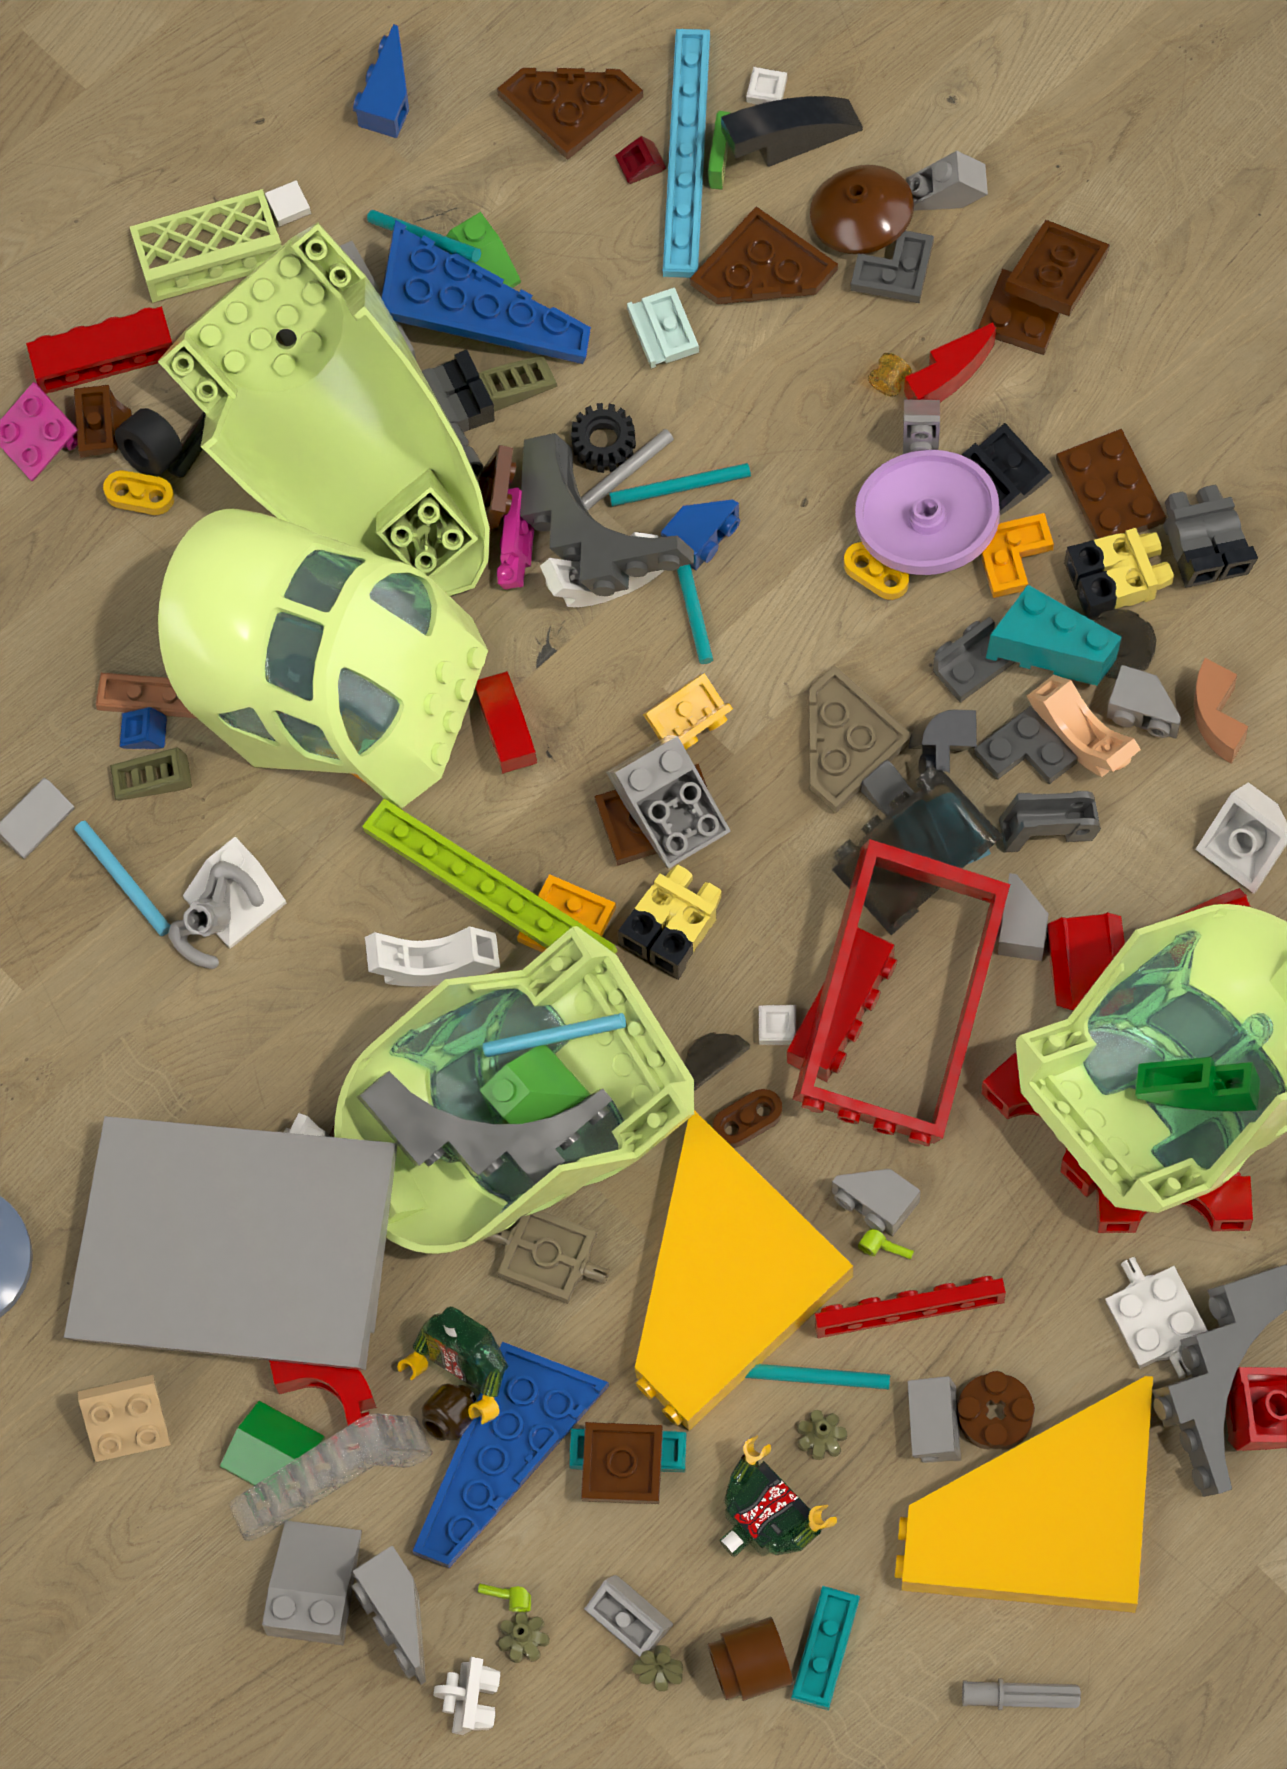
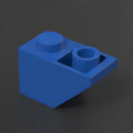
(704, 527)

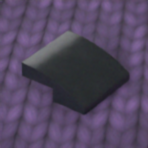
(1010, 466)

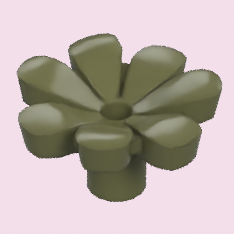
(821, 1440)
(525, 1643)
(658, 1667)

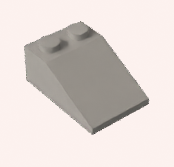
(312, 1583)

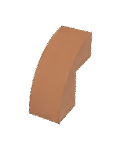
(1212, 692)

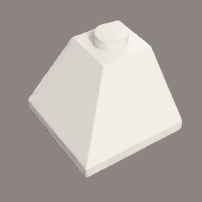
(1246, 836)
(243, 914)

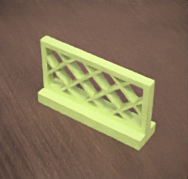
(213, 264)

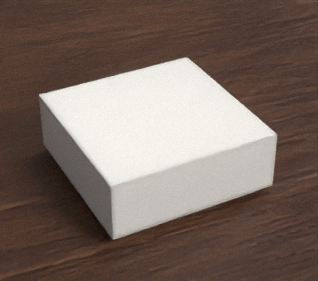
(766, 86)
(287, 203)
(777, 1024)

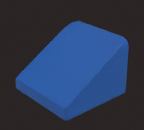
(143, 729)

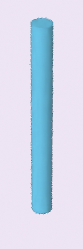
(123, 878)
(554, 1035)

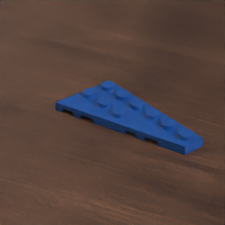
(461, 298)
(493, 1460)

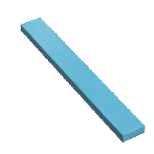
(686, 153)

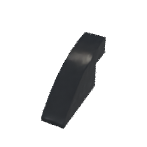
(789, 126)

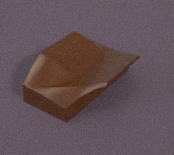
(97, 419)

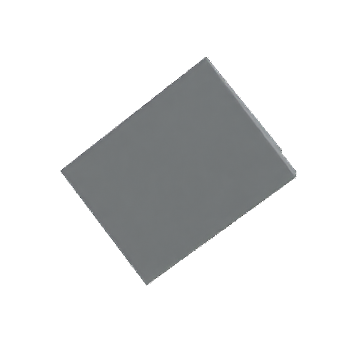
(233, 1243)

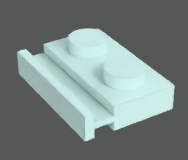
(663, 327)

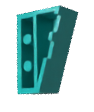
(1053, 638)

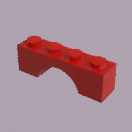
(1004, 1093)
(1223, 1209)

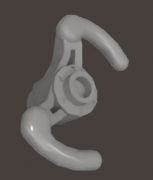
(211, 914)

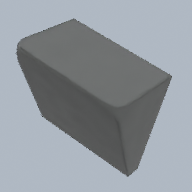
(884, 786)

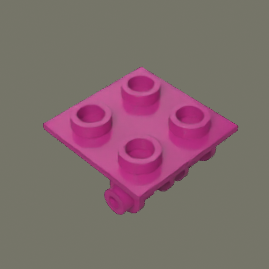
(35, 431)

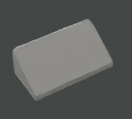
(34, 818)
(628, 1615)

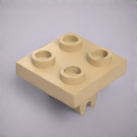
(124, 1418)

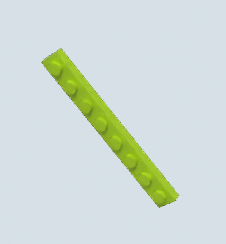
(471, 876)

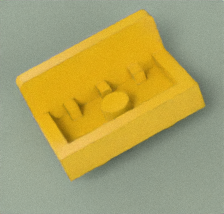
(689, 711)

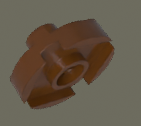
(995, 1433)

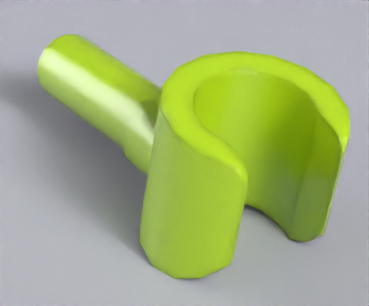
(874, 1240)
(518, 1596)

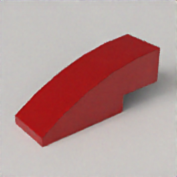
(951, 366)
(505, 722)

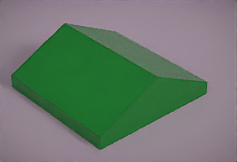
(267, 1443)

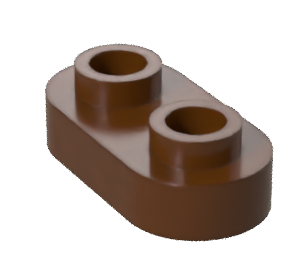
(745, 1117)

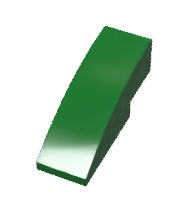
(1199, 1084)

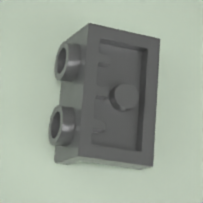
(964, 664)

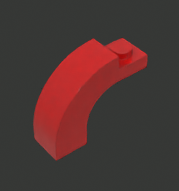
(343, 1383)

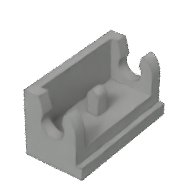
(934, 1419)

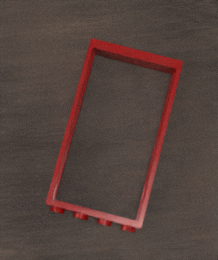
(938, 874)

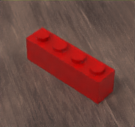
(99, 350)
(867, 965)

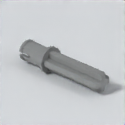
(1020, 1694)

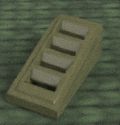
(509, 395)
(179, 781)

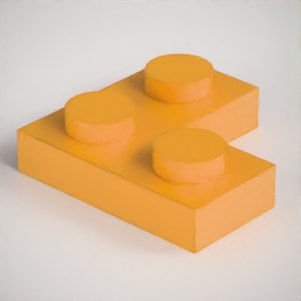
(1010, 544)
(577, 903)

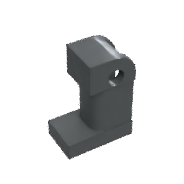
(1049, 814)

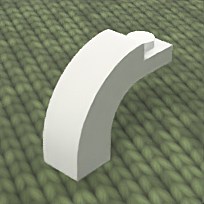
(564, 577)
(432, 961)

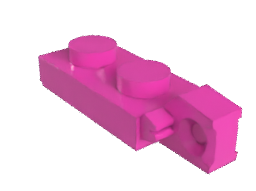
(515, 545)

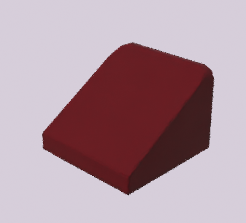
(640, 160)

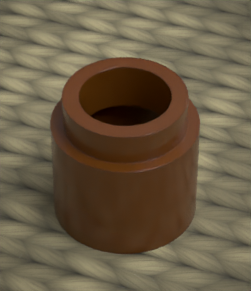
(750, 1660)

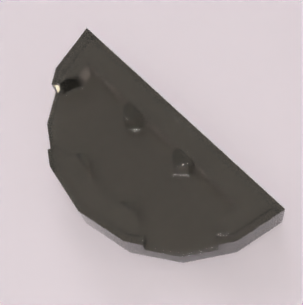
(713, 1054)

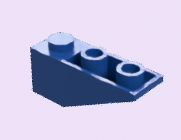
(385, 99)

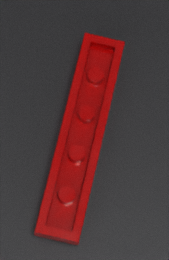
(909, 1306)

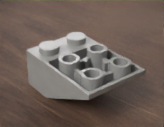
(668, 800)
(391, 1592)

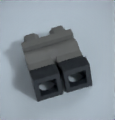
(461, 392)
(1207, 537)

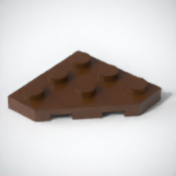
(569, 104)
(762, 264)

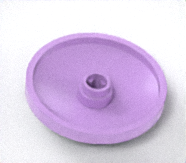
(927, 512)

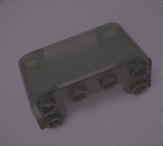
(930, 821)

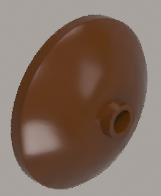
(863, 221)

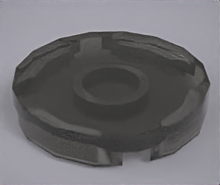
(1137, 640)

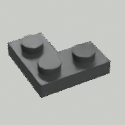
(896, 278)
(1028, 739)

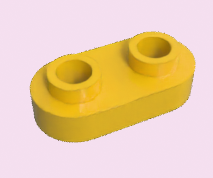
(140, 492)
(875, 573)

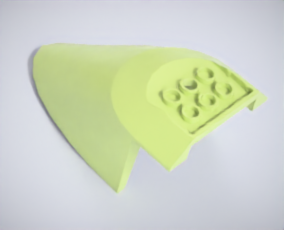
(339, 421)

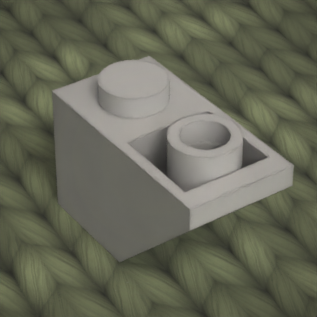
(949, 183)
(921, 425)
(1143, 703)
(1023, 923)
(879, 1196)

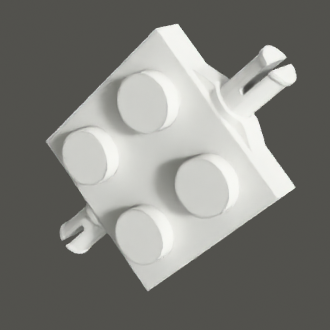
(1155, 1316)

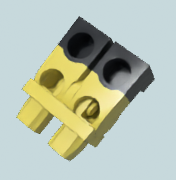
(1116, 571)
(670, 921)

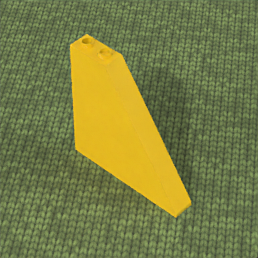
(728, 1279)
(1043, 1519)

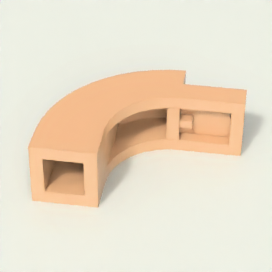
(1087, 737)

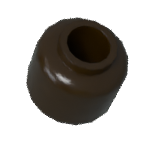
(446, 1412)

